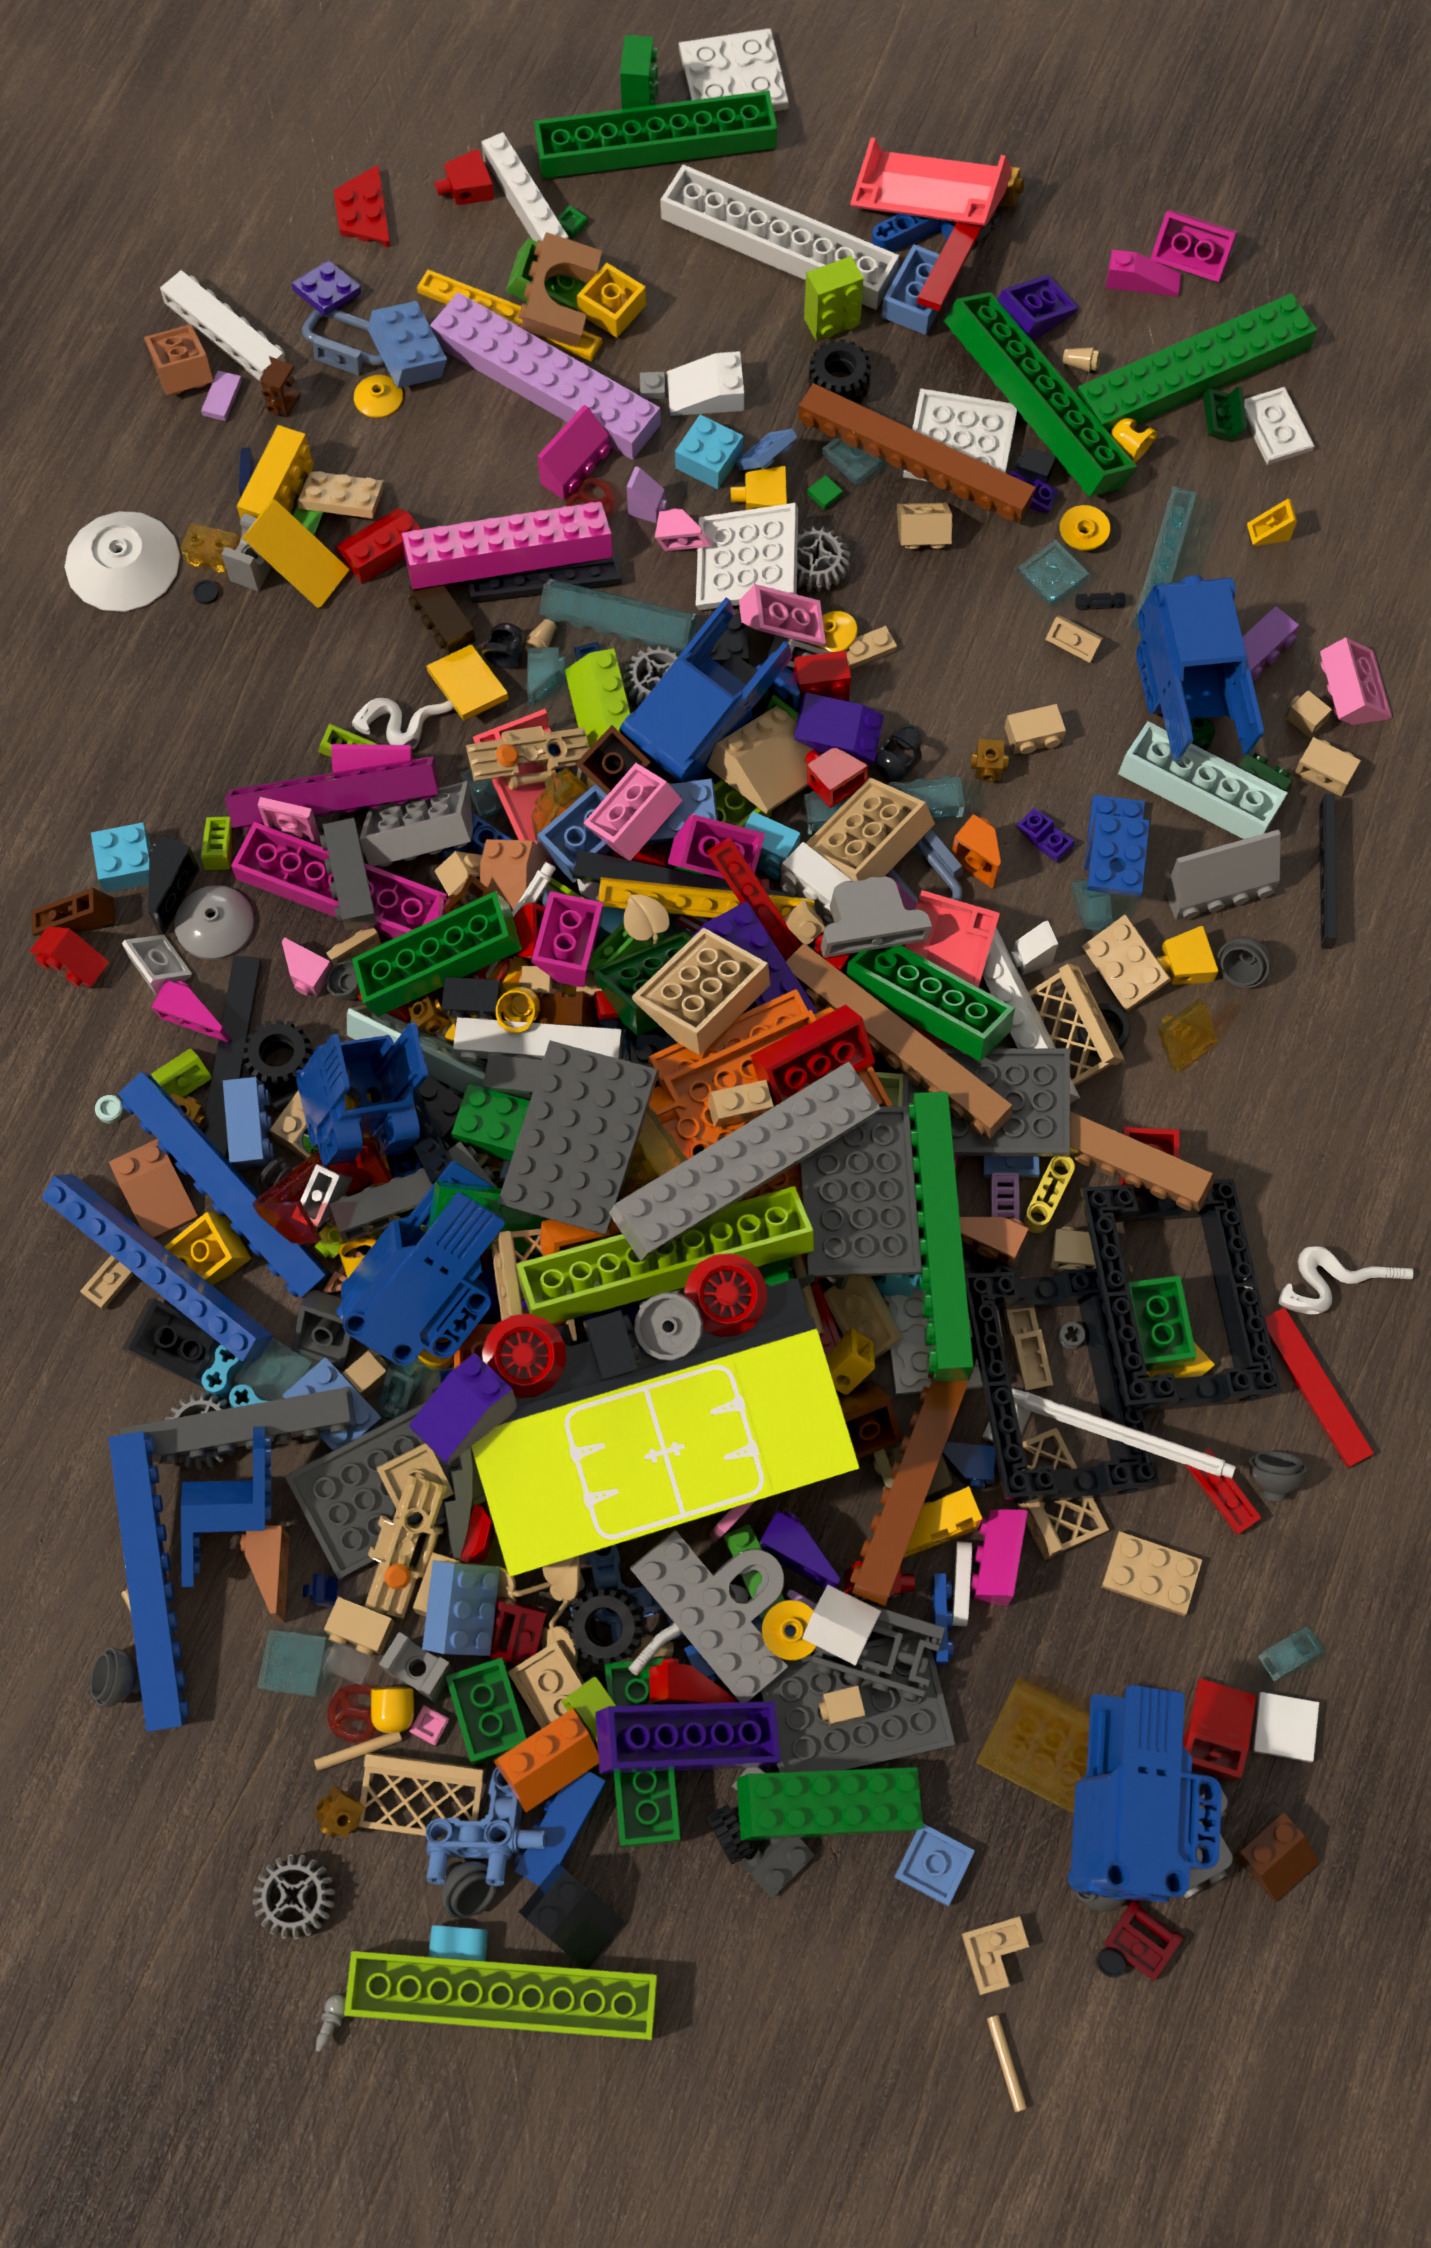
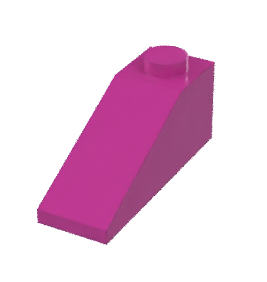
(1140, 274)
(180, 1006)

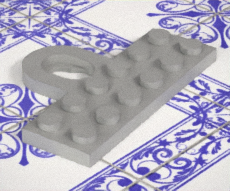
(708, 1614)

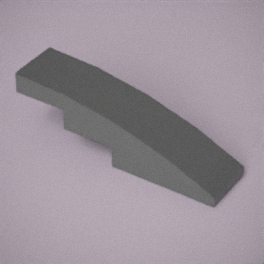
(458, 1508)

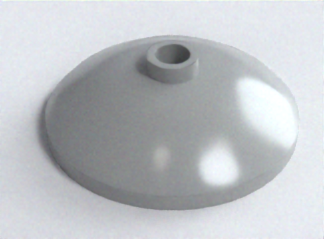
(215, 936)

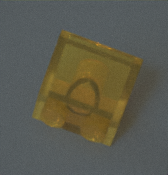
(560, 793)

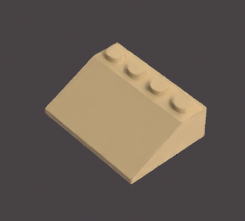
(763, 760)
(872, 831)
(703, 990)

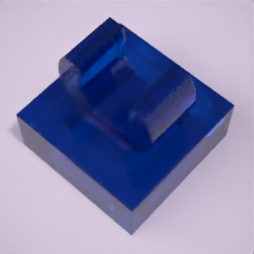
(322, 1591)

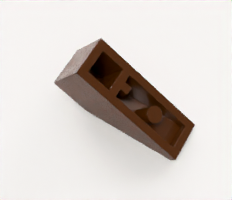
(77, 912)

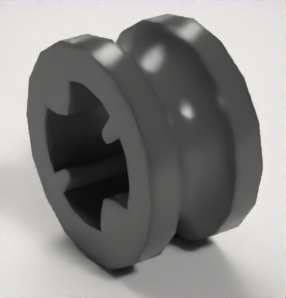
(1074, 1327)

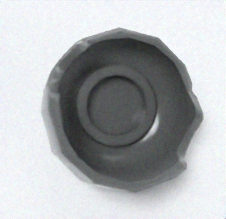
(343, 981)

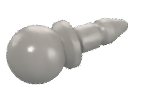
(332, 2018)

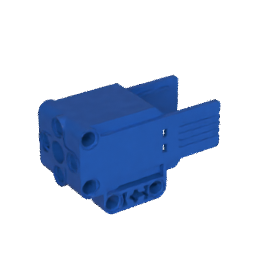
(1196, 660)
(698, 704)
(355, 1069)
(423, 1282)
(1142, 1817)

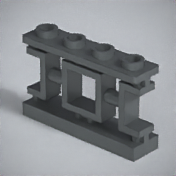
(870, 1670)

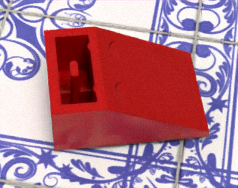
(1219, 1729)

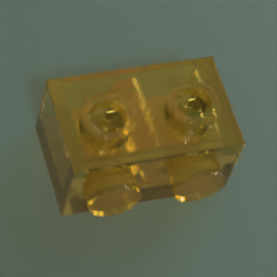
(205, 546)

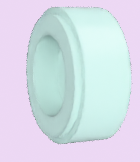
(109, 1109)

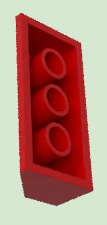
(813, 1053)

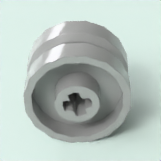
(687, 1326)

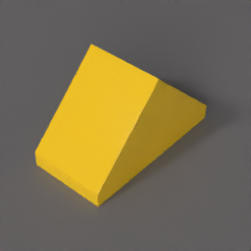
(1273, 525)

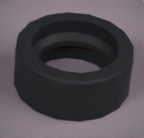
(1115, 1014)

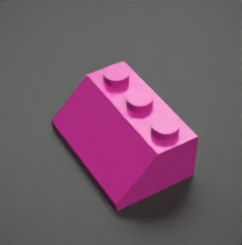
(1193, 245)
(573, 453)
(359, 756)
(702, 834)
(567, 938)
(998, 1556)

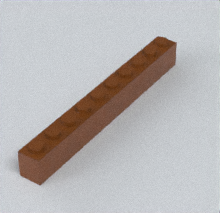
(916, 453)
(909, 1489)

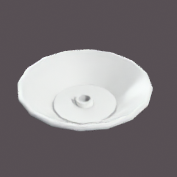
(124, 578)

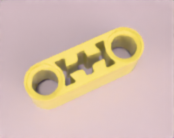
(1037, 1204)

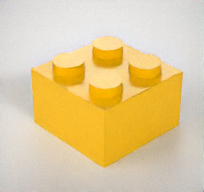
(612, 300)

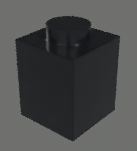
(1035, 465)

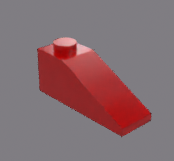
(683, 1685)

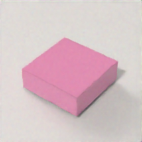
(429, 1725)

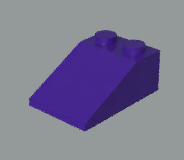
(1037, 305)
(838, 724)
(464, 1409)
(796, 1550)

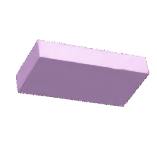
(221, 395)

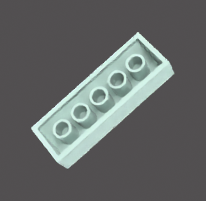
(1202, 784)
(439, 1055)

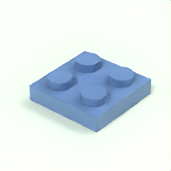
(763, 452)
(934, 1864)

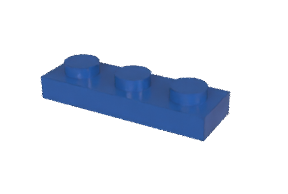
(941, 1617)

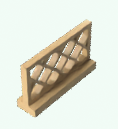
(1088, 1012)
(506, 1272)
(1039, 1521)
(417, 1770)

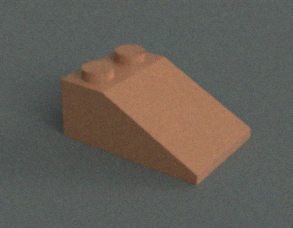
(179, 360)
(510, 867)
(153, 1189)
(993, 1237)
(269, 1561)

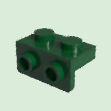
(1225, 414)
(1257, 766)

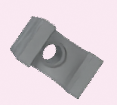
(242, 563)
(404, 1655)

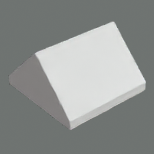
(156, 961)
(841, 1624)

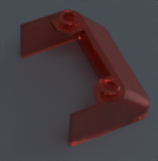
(282, 1204)

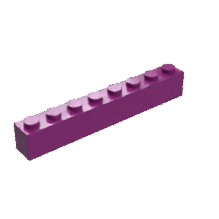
(340, 790)

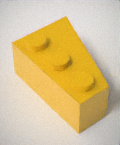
(944, 1521)

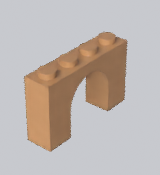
(541, 313)

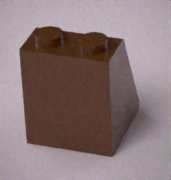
(611, 759)
(869, 1418)

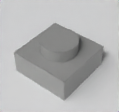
(652, 385)

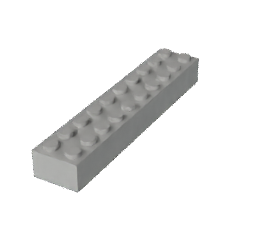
(743, 1161)

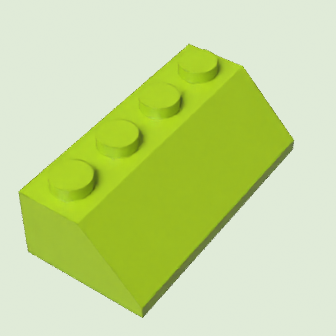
(597, 693)

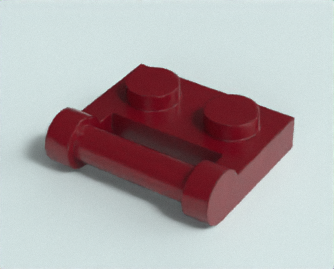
(524, 1634)
(1139, 1949)

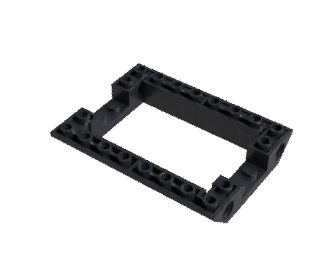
(1237, 1291)
(1129, 1467)

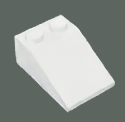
(707, 385)

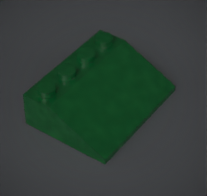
(629, 973)

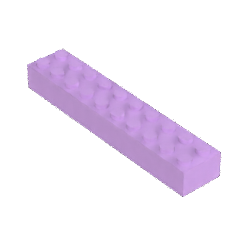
(543, 373)

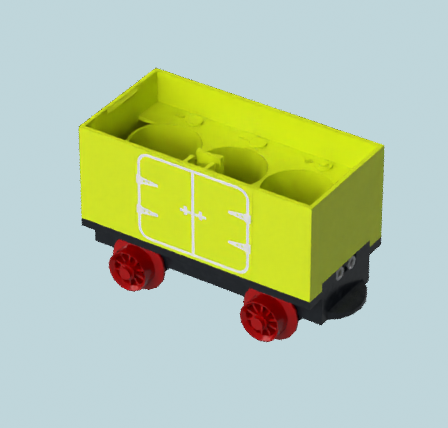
(666, 1441)

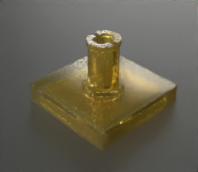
(1187, 1034)

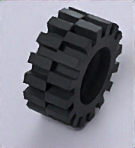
(728, 1834)

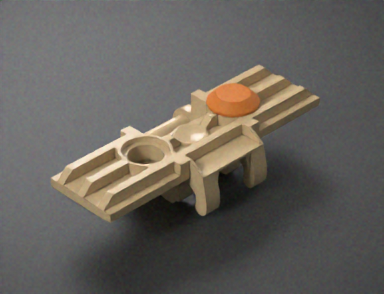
(524, 746)
(396, 1544)

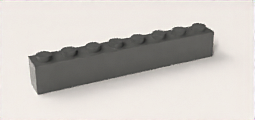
(233, 1427)

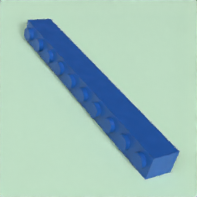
(221, 1181)
(157, 1267)
(148, 1581)

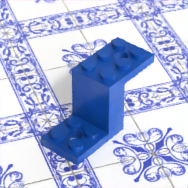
(1116, 846)
(225, 1506)

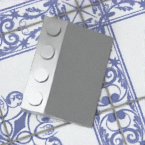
(418, 826)
(1225, 876)

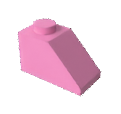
(679, 531)
(306, 968)

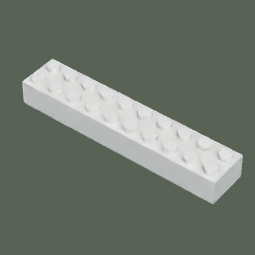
(772, 231)

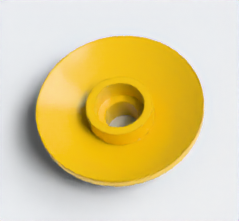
(381, 403)
(1084, 519)
(843, 631)
(773, 1630)

